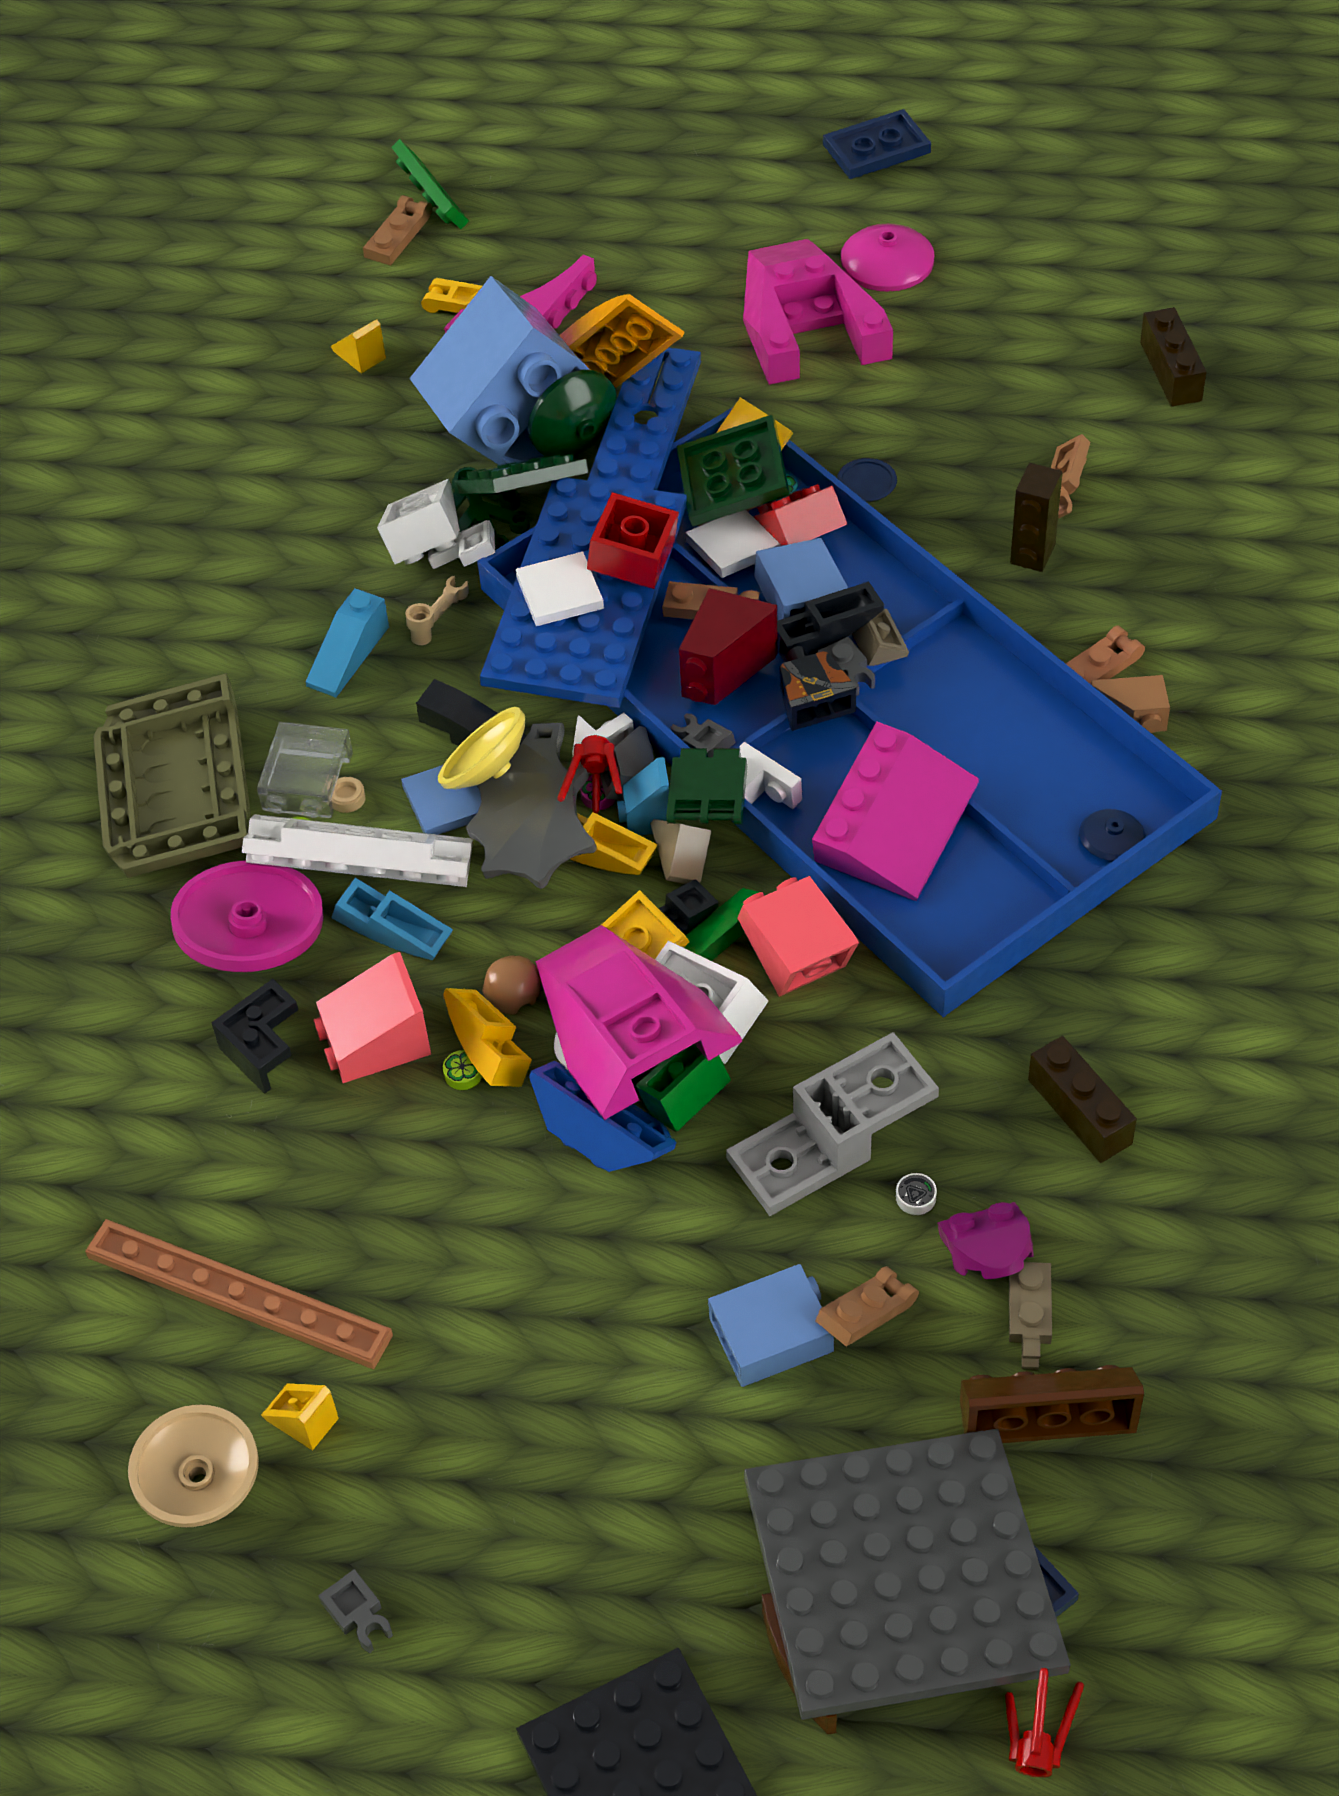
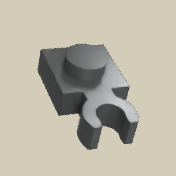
(851, 662)
(707, 735)
(353, 1606)

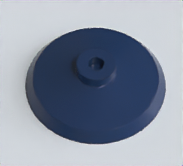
(868, 478)
(1110, 833)

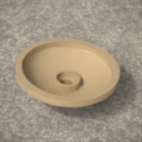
(190, 1444)

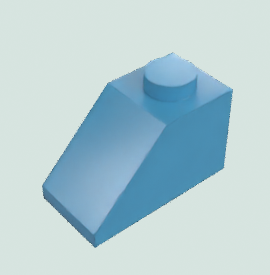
(645, 798)

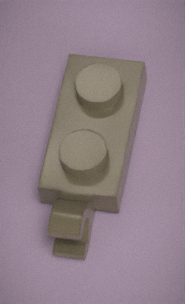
(1031, 1310)

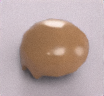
(512, 983)

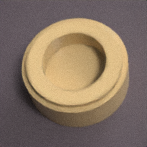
(348, 795)

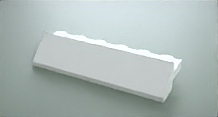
(358, 850)

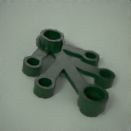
(482, 511)

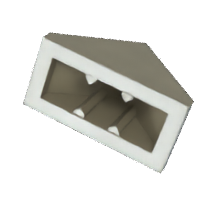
(681, 850)

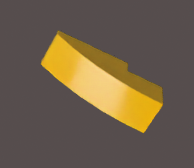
(617, 847)
(486, 1038)

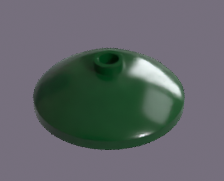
(572, 413)

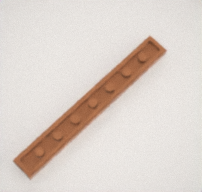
(240, 1294)

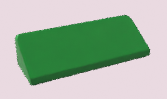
(720, 928)

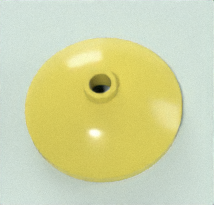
(484, 751)

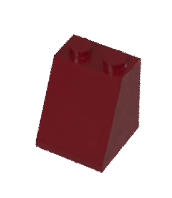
(726, 645)

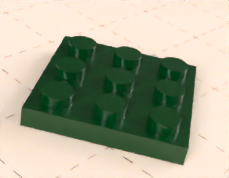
(732, 470)
(521, 474)

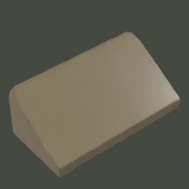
(880, 640)

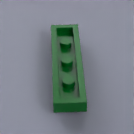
(423, 179)

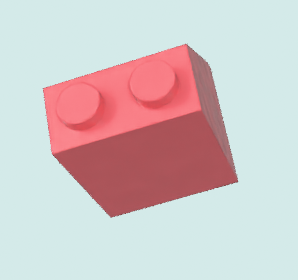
(796, 934)
(373, 1022)

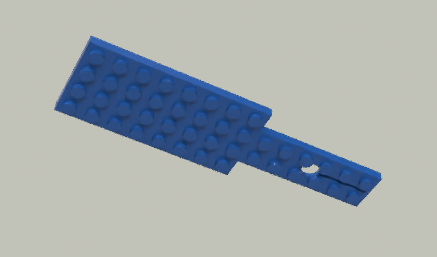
(595, 652)

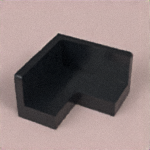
(248, 1036)

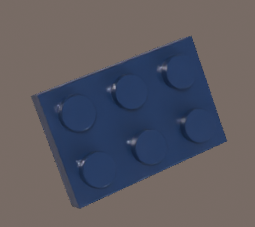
(876, 144)

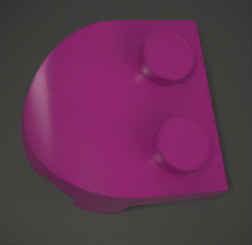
(988, 1240)

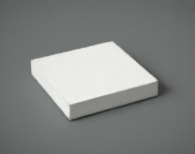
(730, 542)
(559, 588)

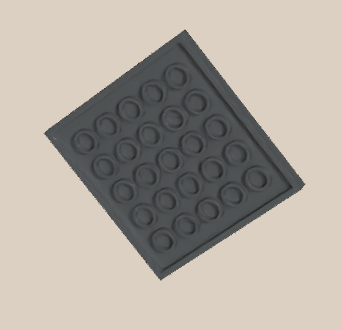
(903, 1573)

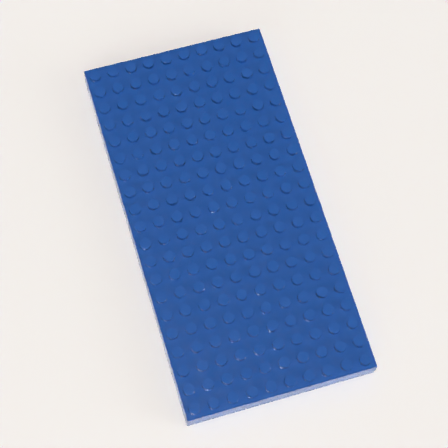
(970, 690)

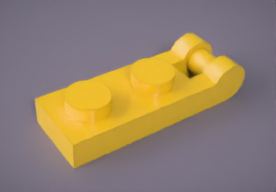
(448, 295)

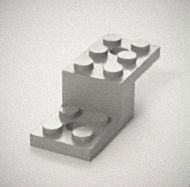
(832, 1123)

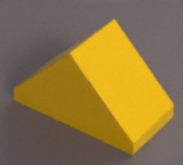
(363, 347)
(303, 1412)

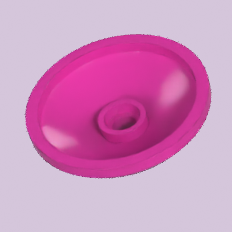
(887, 257)

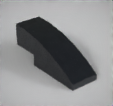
(828, 619)
(452, 711)

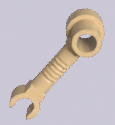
(422, 617)

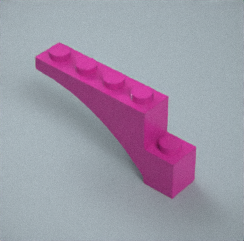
(561, 294)

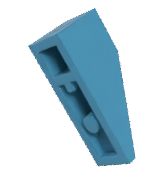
(348, 642)

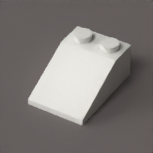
(420, 523)
(728, 990)

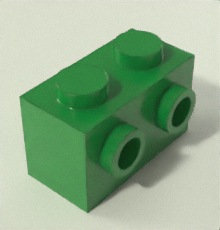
(682, 1086)

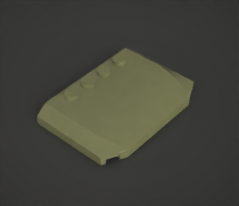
(172, 777)

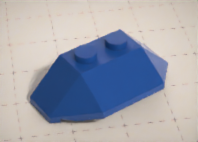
(611, 1143)

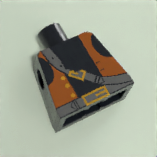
(814, 688)

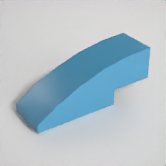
(390, 921)

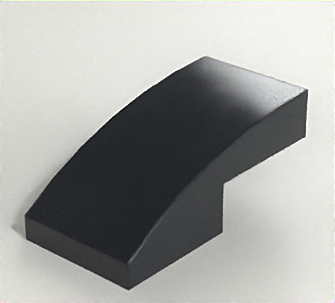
(689, 906)

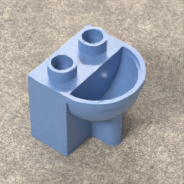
(493, 372)

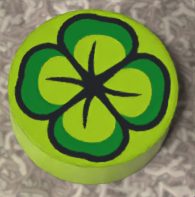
(460, 1071)

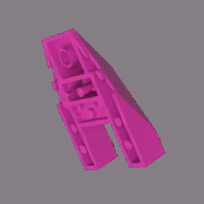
(803, 290)

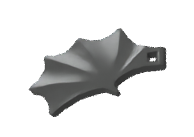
(520, 816)

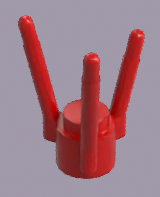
(594, 754)
(1035, 1752)

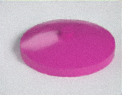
(246, 916)

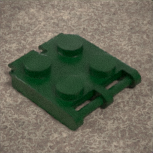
(707, 786)

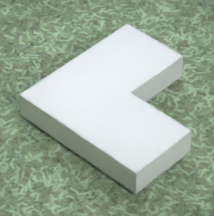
(468, 546)

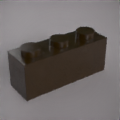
(1173, 357)
(1035, 517)
(1082, 1099)

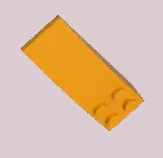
(620, 337)

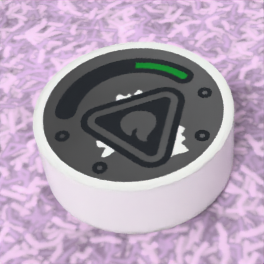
(916, 1194)

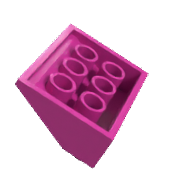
(893, 812)

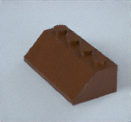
(1053, 1404)

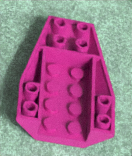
(624, 1015)

